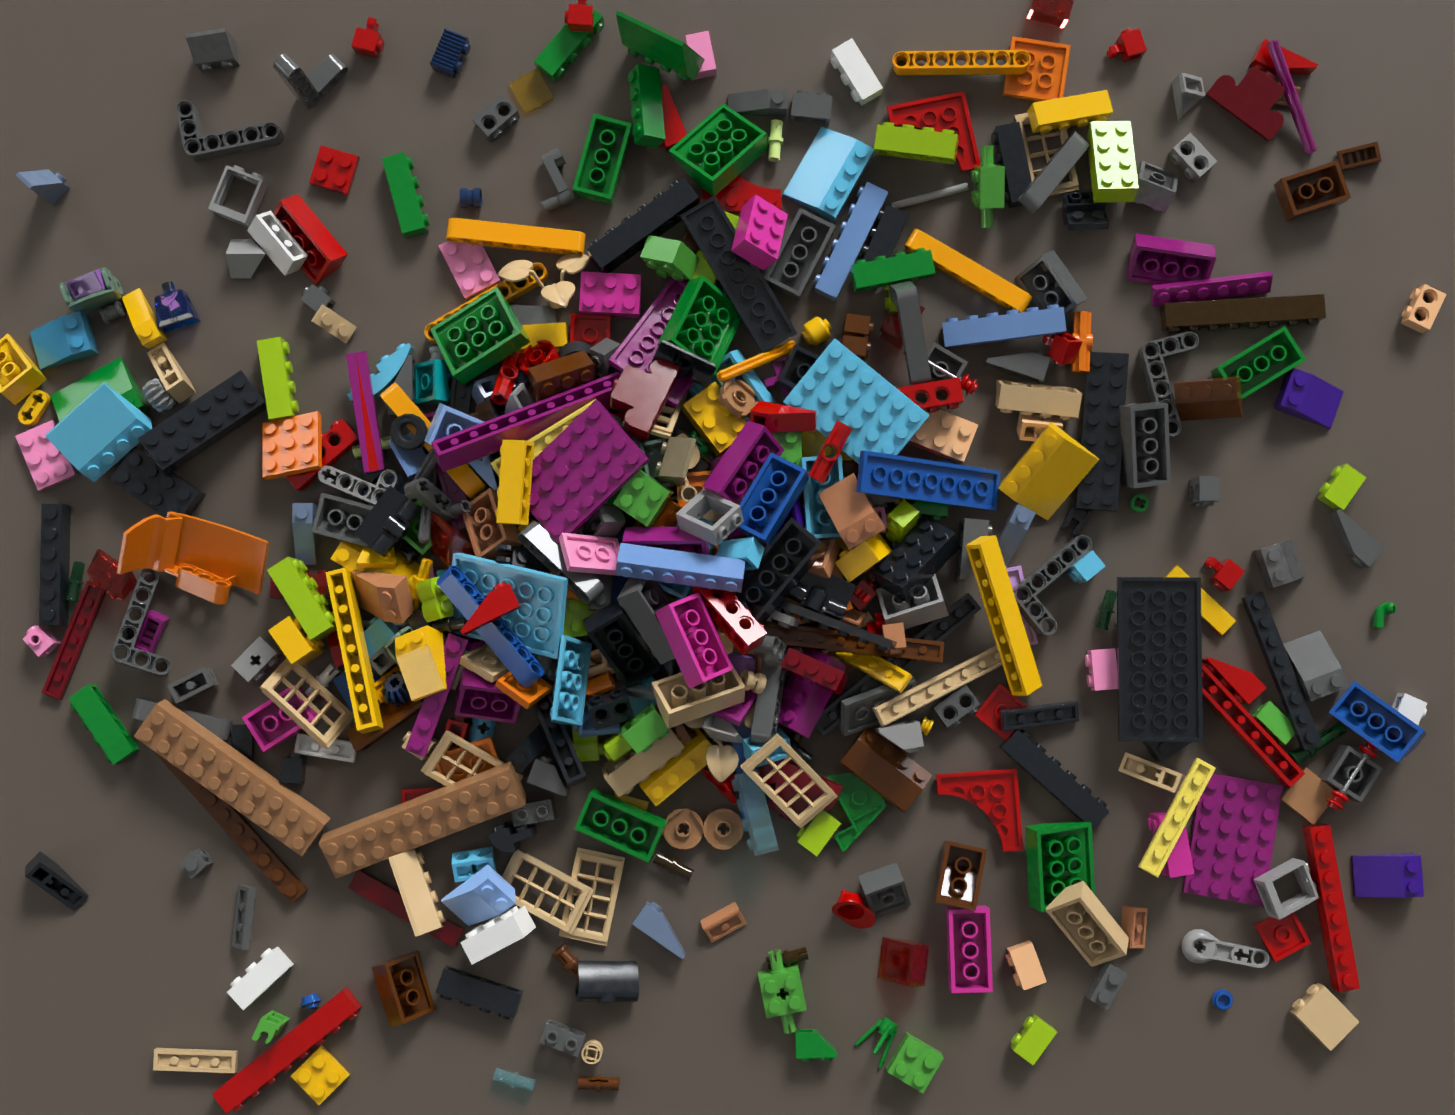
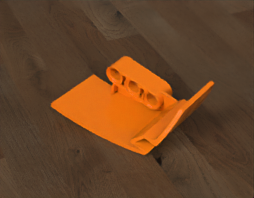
(198, 552)

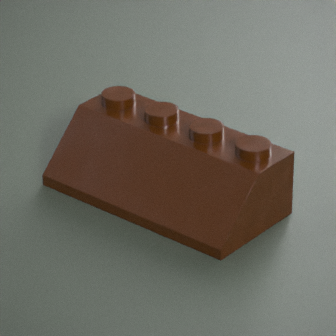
(391, 716)
(885, 769)

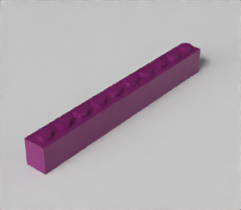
(519, 424)

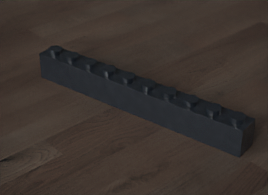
(935, 631)

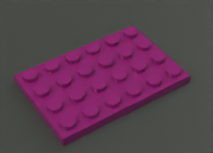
(641, 343)
(582, 470)
(1232, 838)

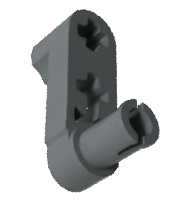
(551, 161)
(442, 505)

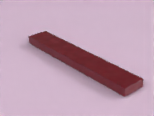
(74, 641)
(392, 901)

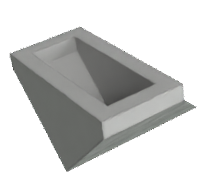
(1186, 92)
(243, 258)
(518, 399)
(721, 729)

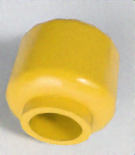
(816, 331)

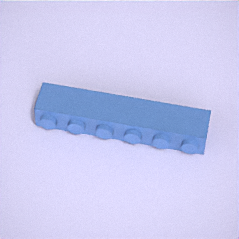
(850, 242)
(1004, 327)
(680, 567)

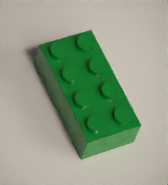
(602, 159)
(1262, 362)
(621, 824)

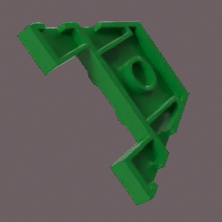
(860, 805)

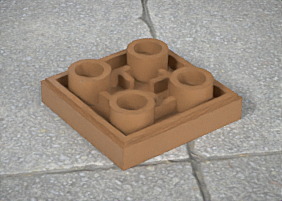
(1308, 796)

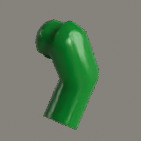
(1381, 612)

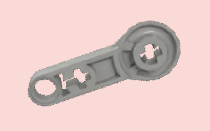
(1218, 950)

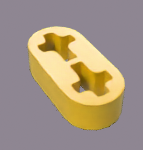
(34, 407)

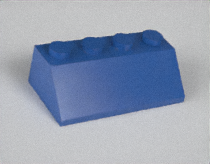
(771, 498)
(1377, 722)

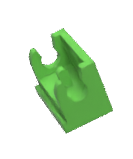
(1274, 723)
(270, 1023)

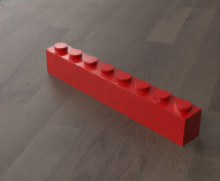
(1249, 730)
(1331, 907)
(286, 1050)

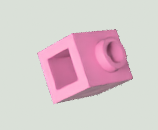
(41, 640)

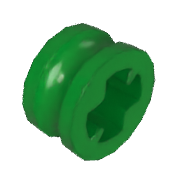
(1140, 497)

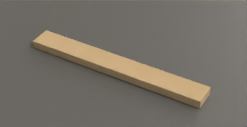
(938, 686)

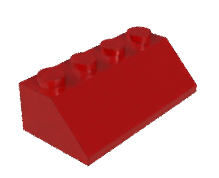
(323, 250)

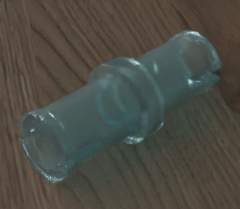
(514, 1079)

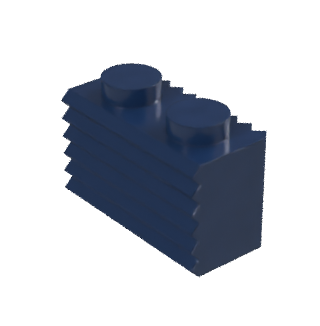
(450, 53)

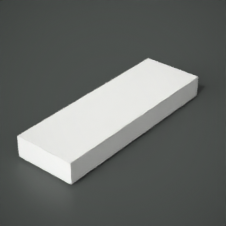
(338, 750)

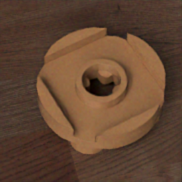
(728, 398)
(715, 820)
(683, 840)

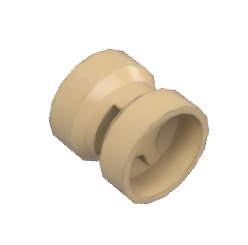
(753, 682)
(594, 1048)

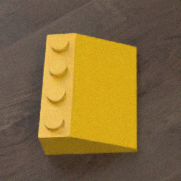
(1048, 472)

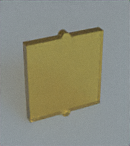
(531, 91)

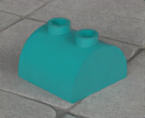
(431, 382)

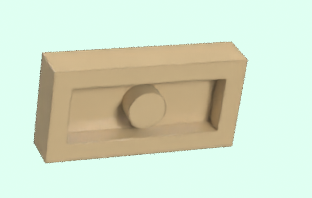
(333, 323)

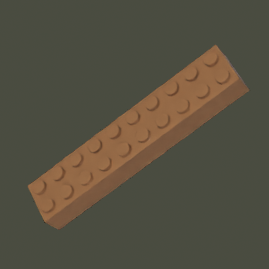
(232, 777)
(423, 819)

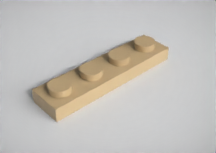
(195, 1060)

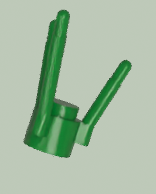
(888, 1030)

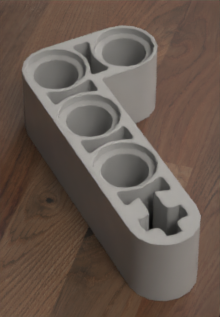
(357, 484)

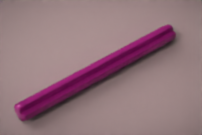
(1291, 96)

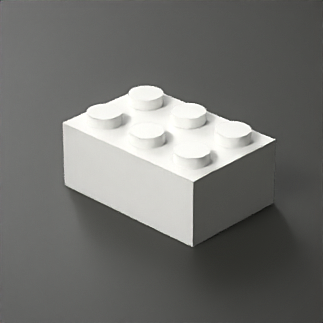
(497, 933)

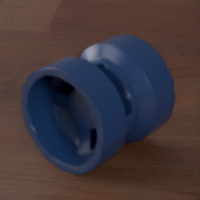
(470, 198)

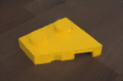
(372, 559)

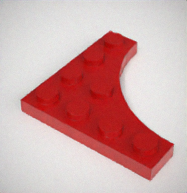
(941, 113)
(740, 191)
(995, 794)

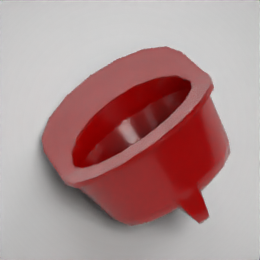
(724, 787)
(852, 910)

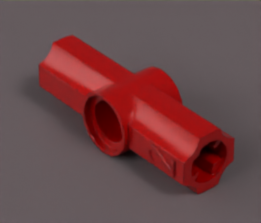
(506, 379)
(836, 439)

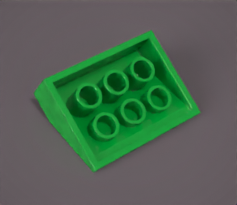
(658, 48)
(719, 149)
(702, 321)
(479, 336)
(113, 374)
(1057, 859)

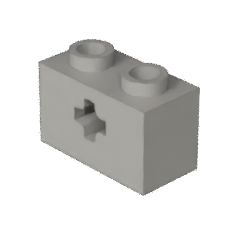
(246, 665)

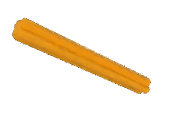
(754, 362)

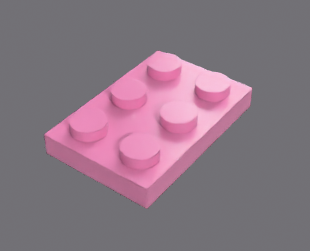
(469, 267)
(43, 459)
(589, 553)

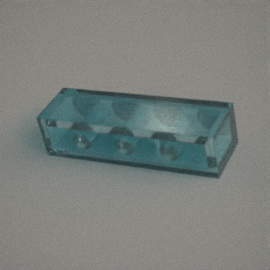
(756, 814)

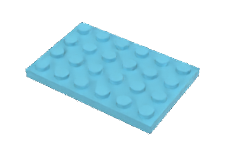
(853, 393)
(541, 598)

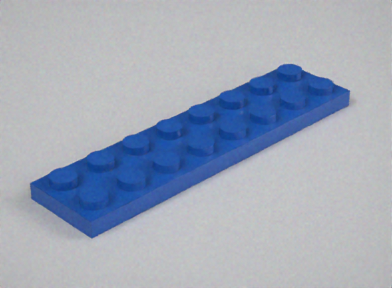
(928, 481)

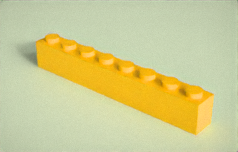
(1003, 615)
(354, 650)

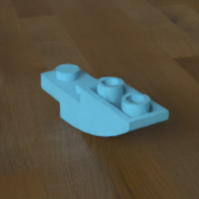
(389, 369)

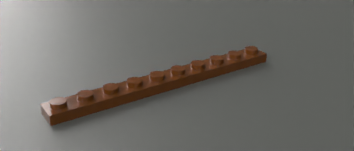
(832, 641)
(244, 837)

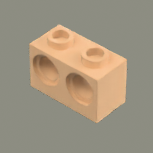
(1426, 311)

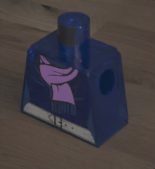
(174, 309)

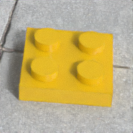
(320, 1075)

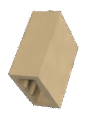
(1323, 1016)

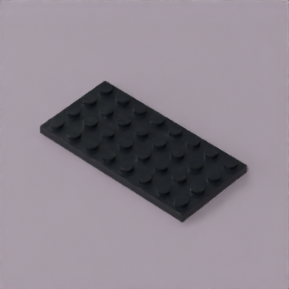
(1159, 659)

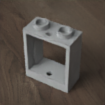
(216, 204)
(696, 508)
(1269, 895)

